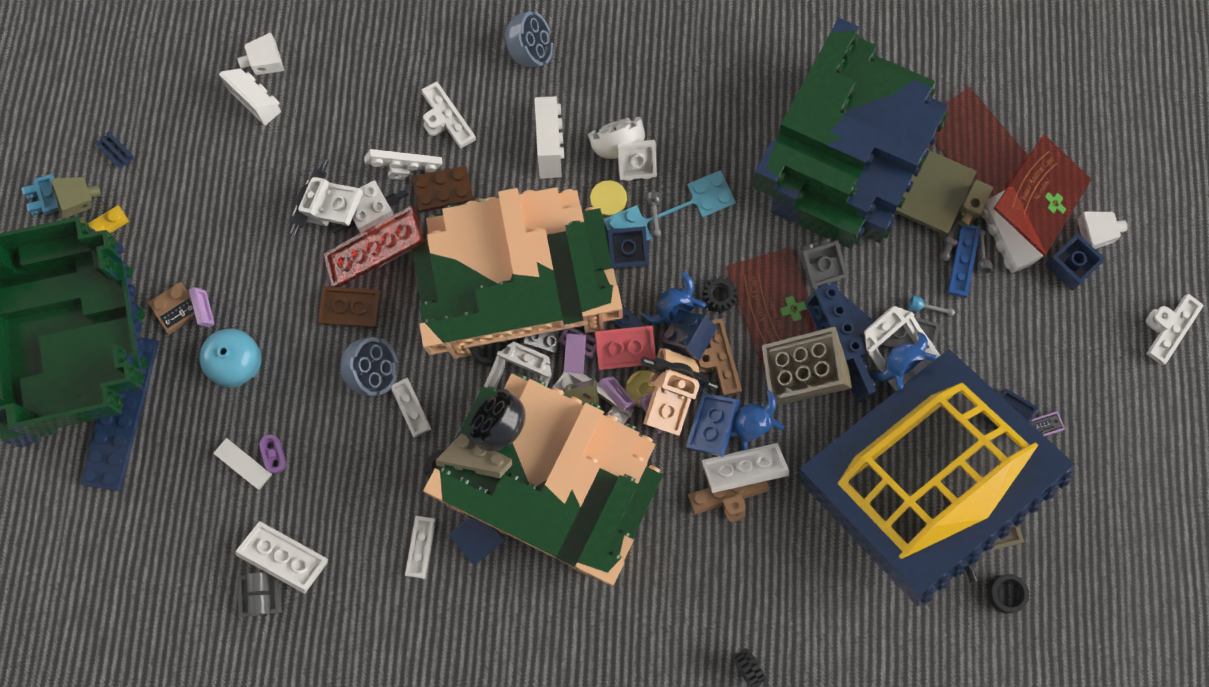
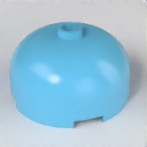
(230, 358)

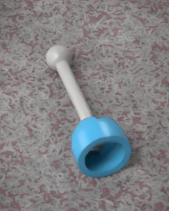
(917, 303)

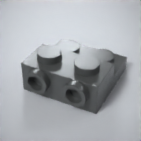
(823, 262)

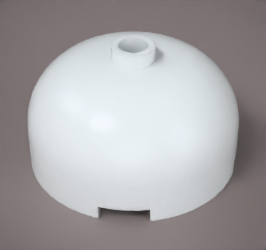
(607, 139)

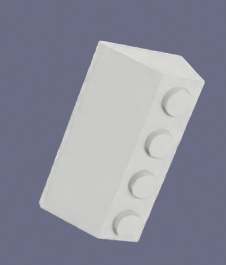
(1014, 247)

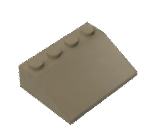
(806, 366)

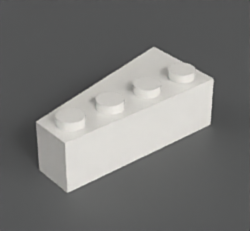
(549, 137)

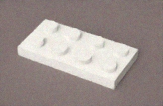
(745, 468)
(281, 557)

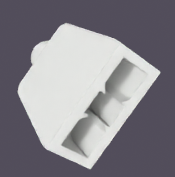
(262, 56)
(1100, 228)

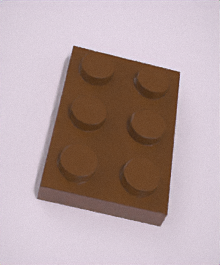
(442, 189)
(349, 307)

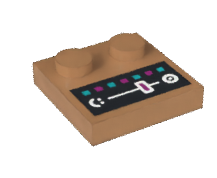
(173, 307)

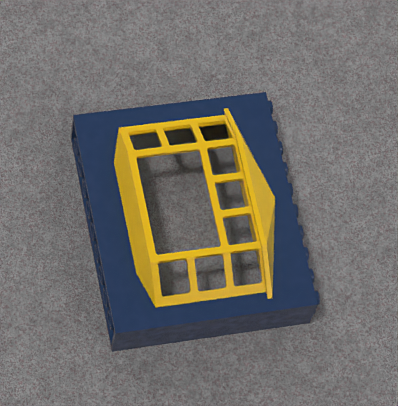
(973, 519)

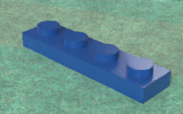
(963, 261)

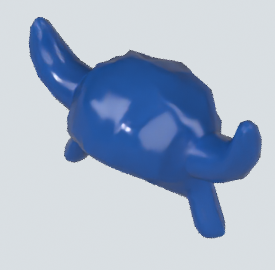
(672, 301)
(903, 360)
(754, 421)

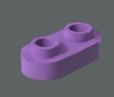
(273, 454)

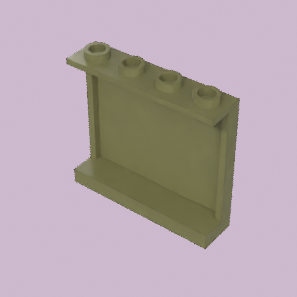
(937, 193)

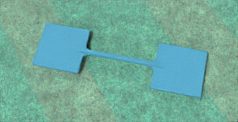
(708, 194)

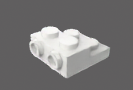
(637, 160)

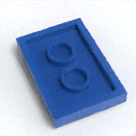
(712, 424)

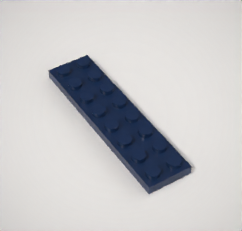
(115, 435)

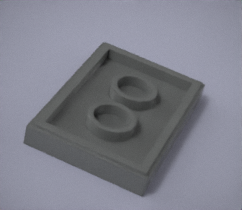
(901, 336)

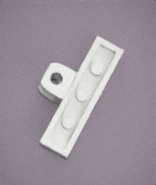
(445, 116)
(402, 163)
(1171, 327)

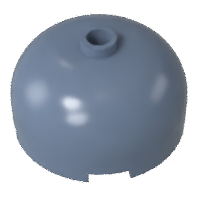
(525, 39)
(362, 371)

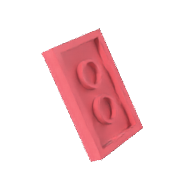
(624, 346)

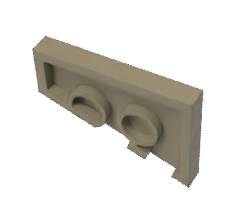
(467, 455)

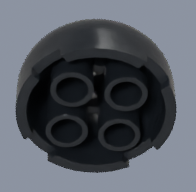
(508, 422)

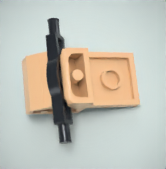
(675, 384)

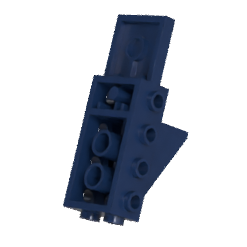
(850, 322)

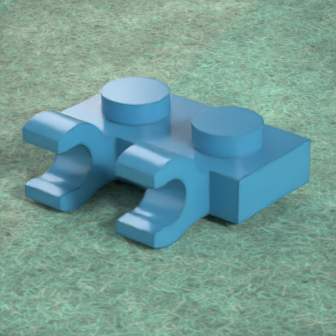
(43, 189)

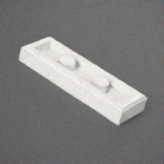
(410, 408)
(242, 464)
(420, 547)

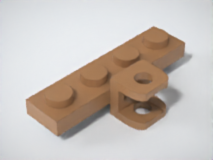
(720, 358)
(730, 500)

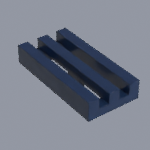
(105, 140)

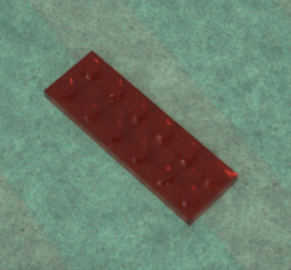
(374, 247)

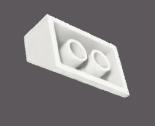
(251, 94)

